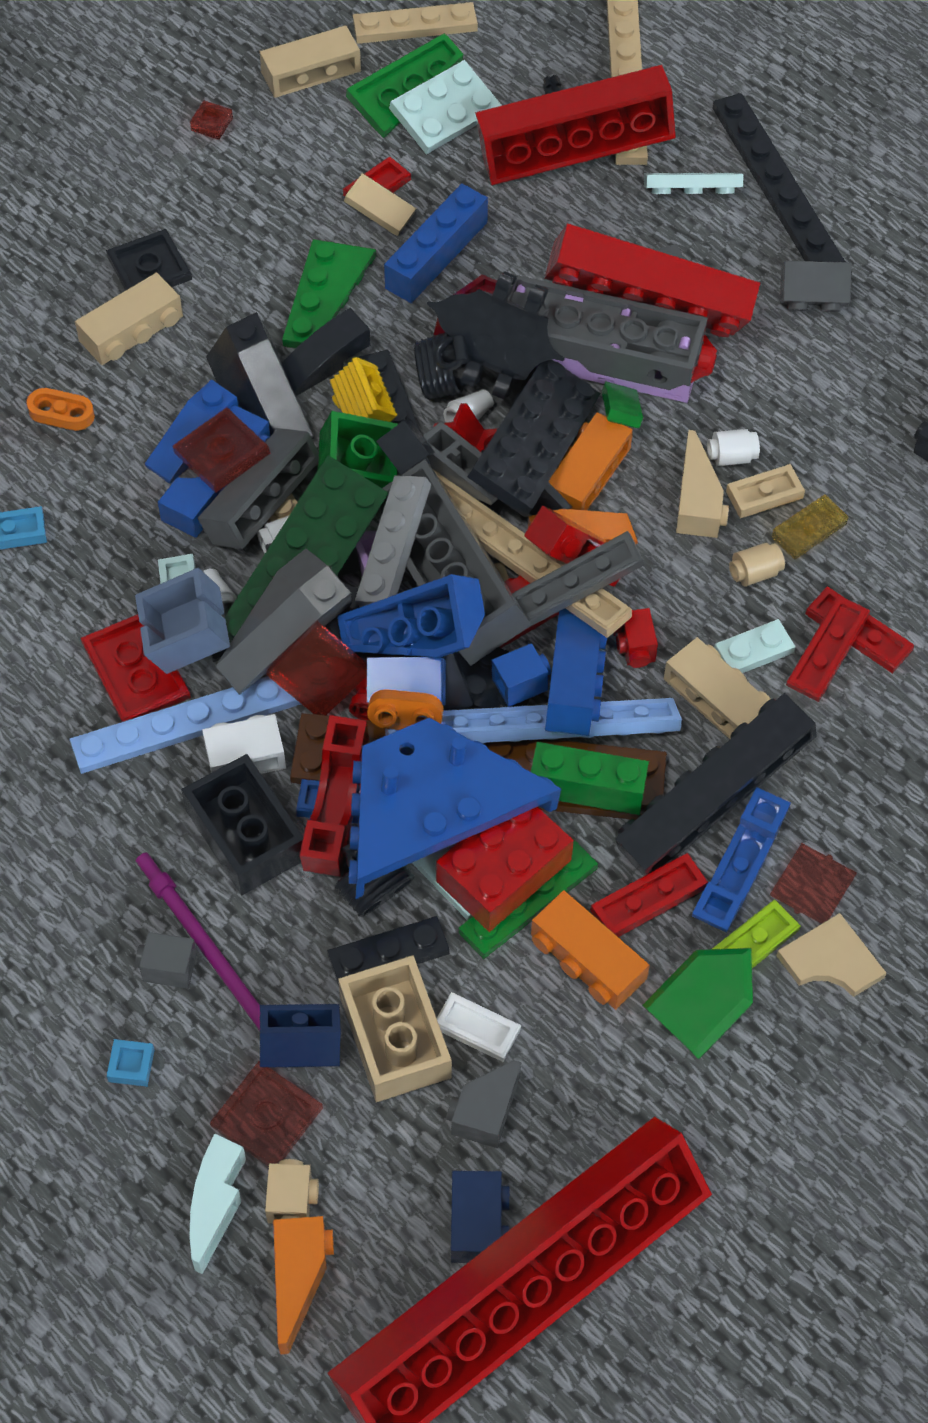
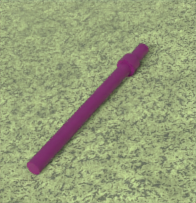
(164, 888)

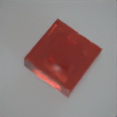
(211, 119)

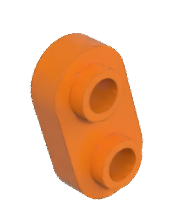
(62, 409)
(403, 708)

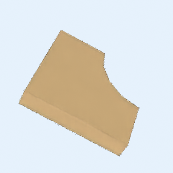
(833, 955)

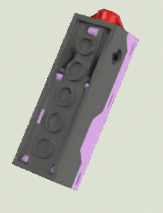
(623, 340)

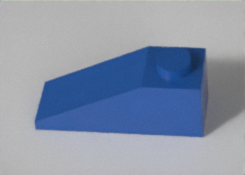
(198, 410)

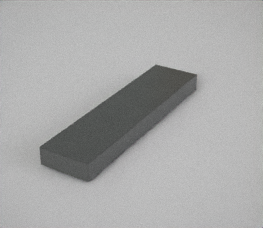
(579, 578)

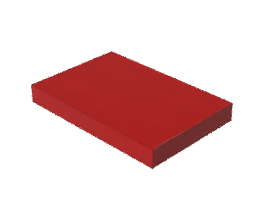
(127, 675)

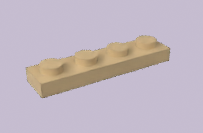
(415, 22)

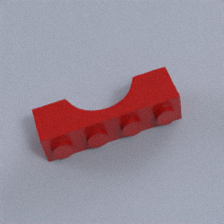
(331, 818)

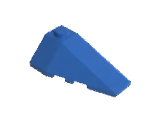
(419, 621)

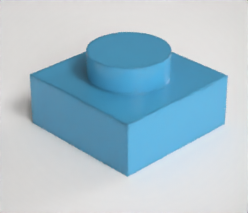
(130, 1062)

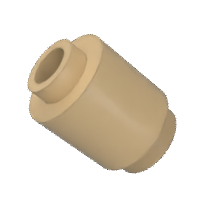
(757, 563)

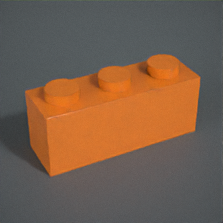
(591, 461)
(588, 950)

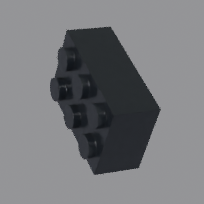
(243, 824)

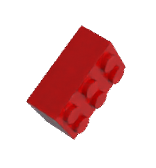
(504, 865)

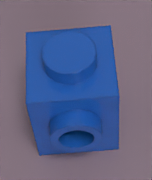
(520, 674)

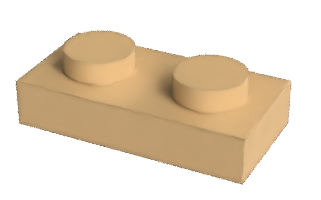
(765, 491)

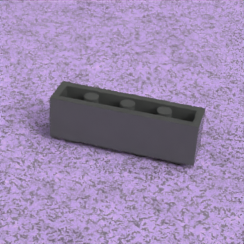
(259, 491)

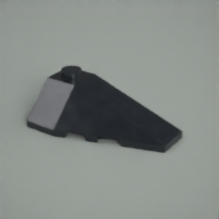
(251, 370)

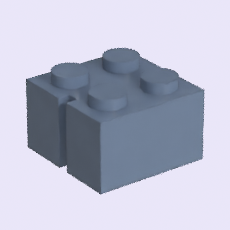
(187, 616)

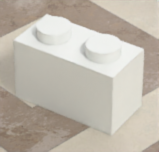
(255, 736)

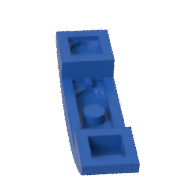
(742, 860)

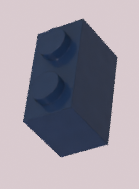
(300, 1035)
(476, 1212)

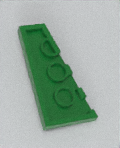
(376, 91)
(325, 287)

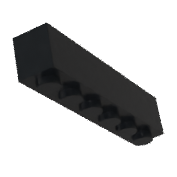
(716, 785)

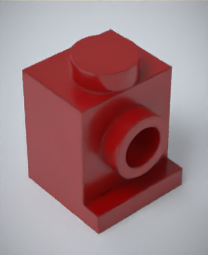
(637, 639)

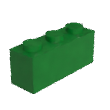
(593, 777)

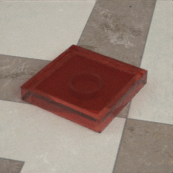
(221, 449)
(318, 670)
(266, 1115)

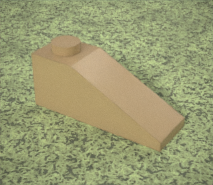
(701, 494)

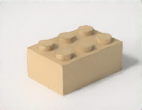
(395, 1028)

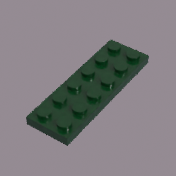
(324, 521)

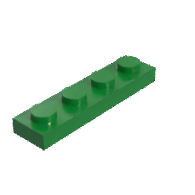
(566, 879)

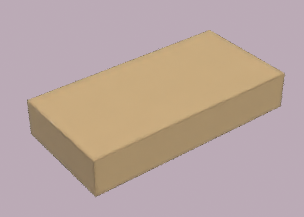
(379, 204)

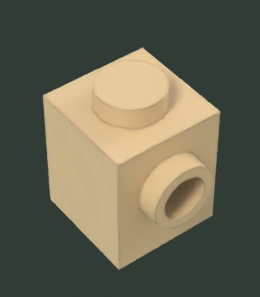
(290, 1190)

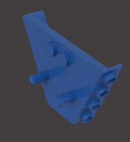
(429, 792)

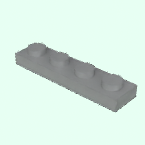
(393, 539)

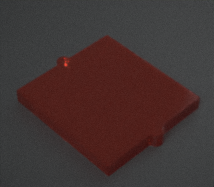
(813, 884)

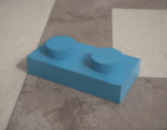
(22, 528)

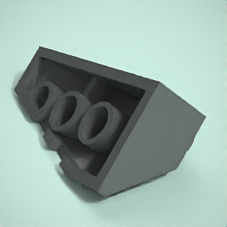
(291, 603)

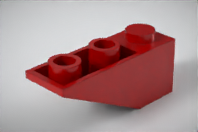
(561, 537)

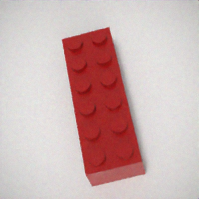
(576, 124)
(651, 277)

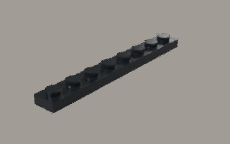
(776, 180)

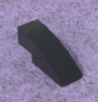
(326, 351)

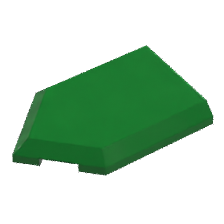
(704, 997)

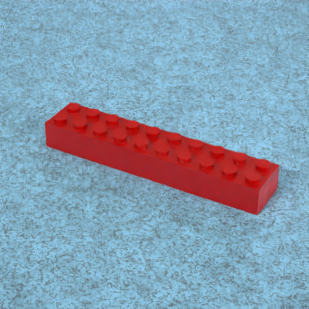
(523, 1280)

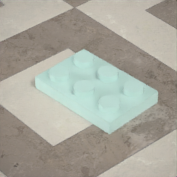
(443, 106)

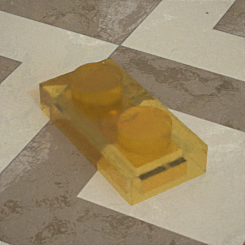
(809, 526)

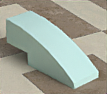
(214, 1198)

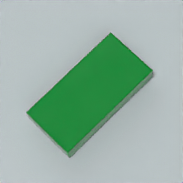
(622, 405)

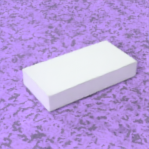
(477, 1027)

